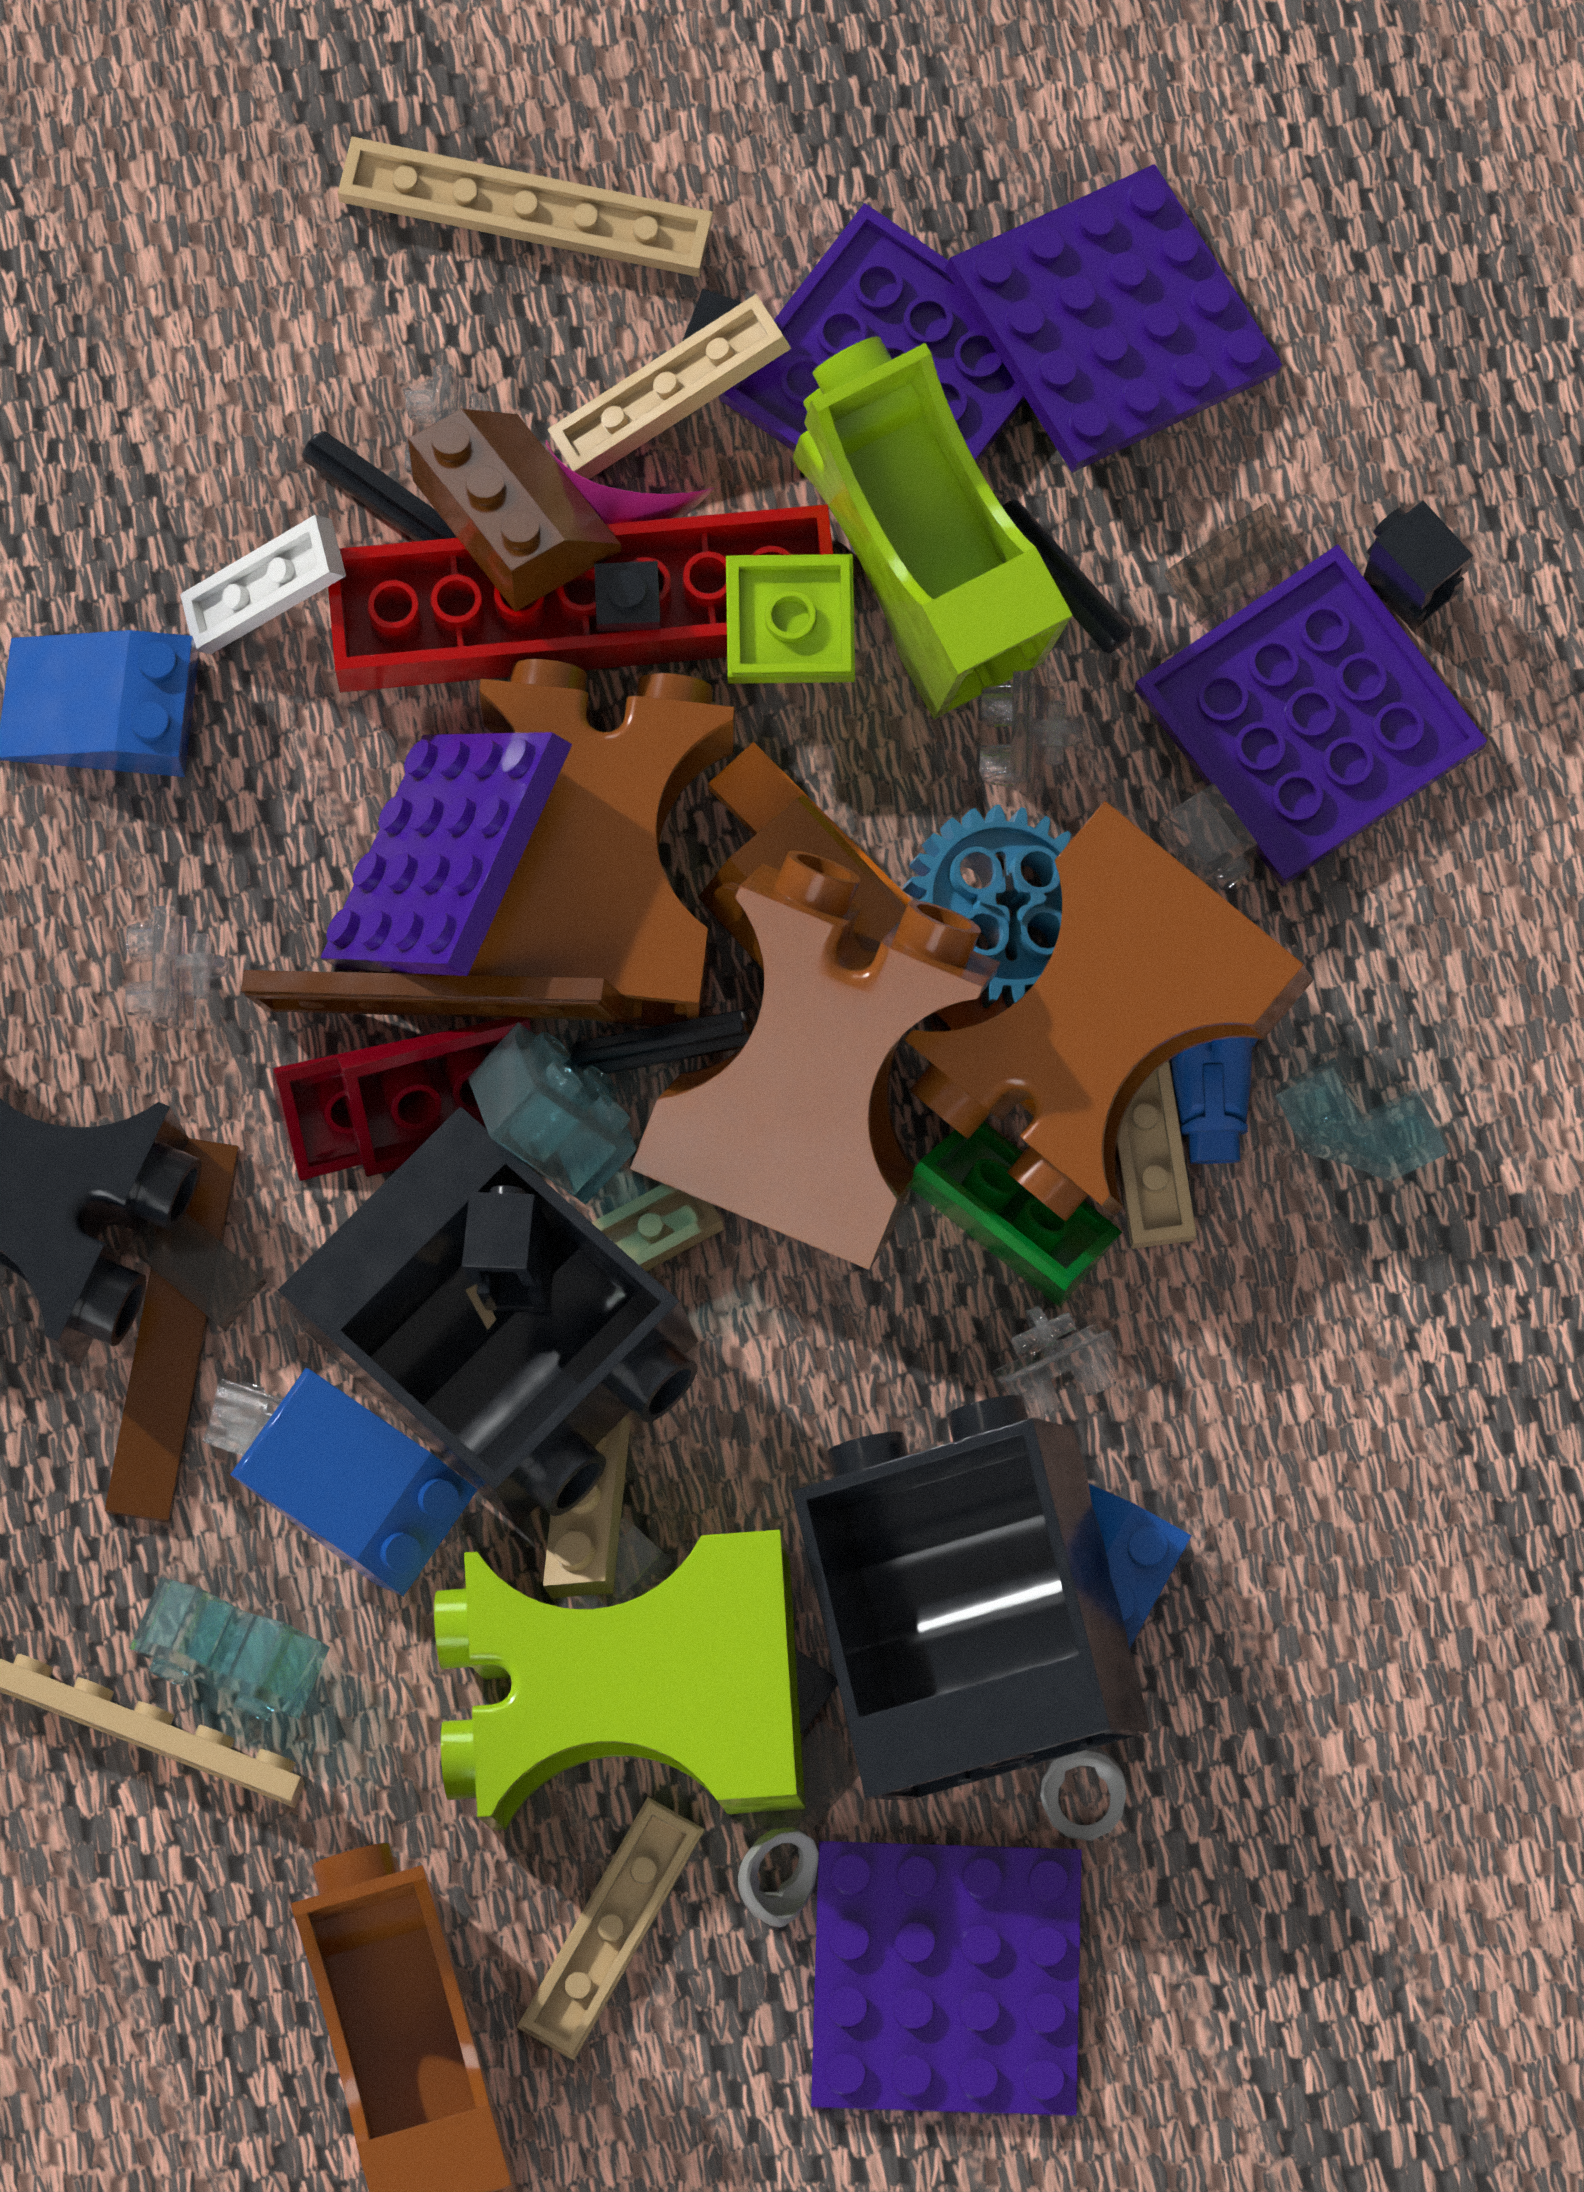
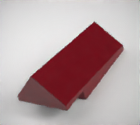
(380, 1099)

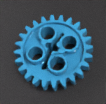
(975, 847)

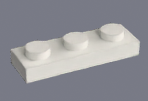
(263, 584)

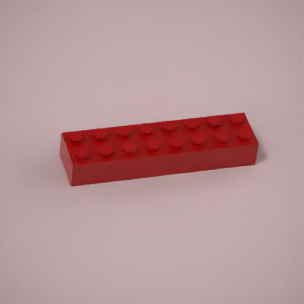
(437, 618)

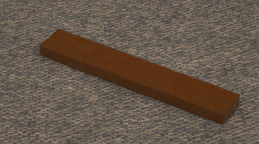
(433, 995)
(167, 1363)

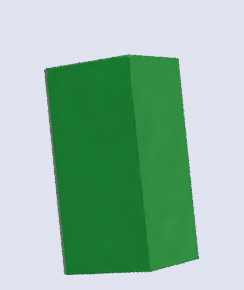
(973, 1190)

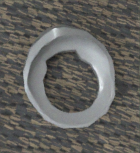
(1107, 1770)
(784, 1905)

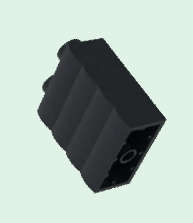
(534, 1390)
(968, 1602)

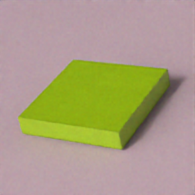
(790, 618)

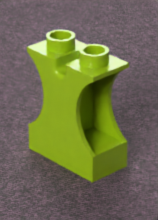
(936, 544)
(673, 1677)

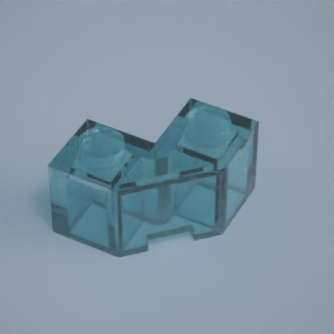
(1381, 1141)
(231, 1650)

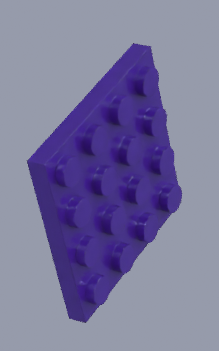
(887, 287)
(1113, 317)
(1310, 714)
(445, 852)
(946, 1978)

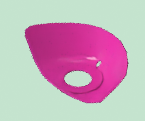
(628, 506)

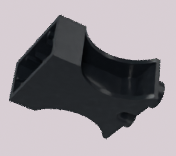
(66, 1189)

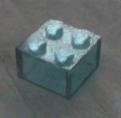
(553, 1112)

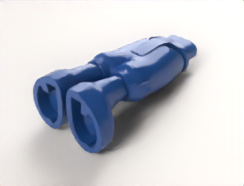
(1213, 1098)

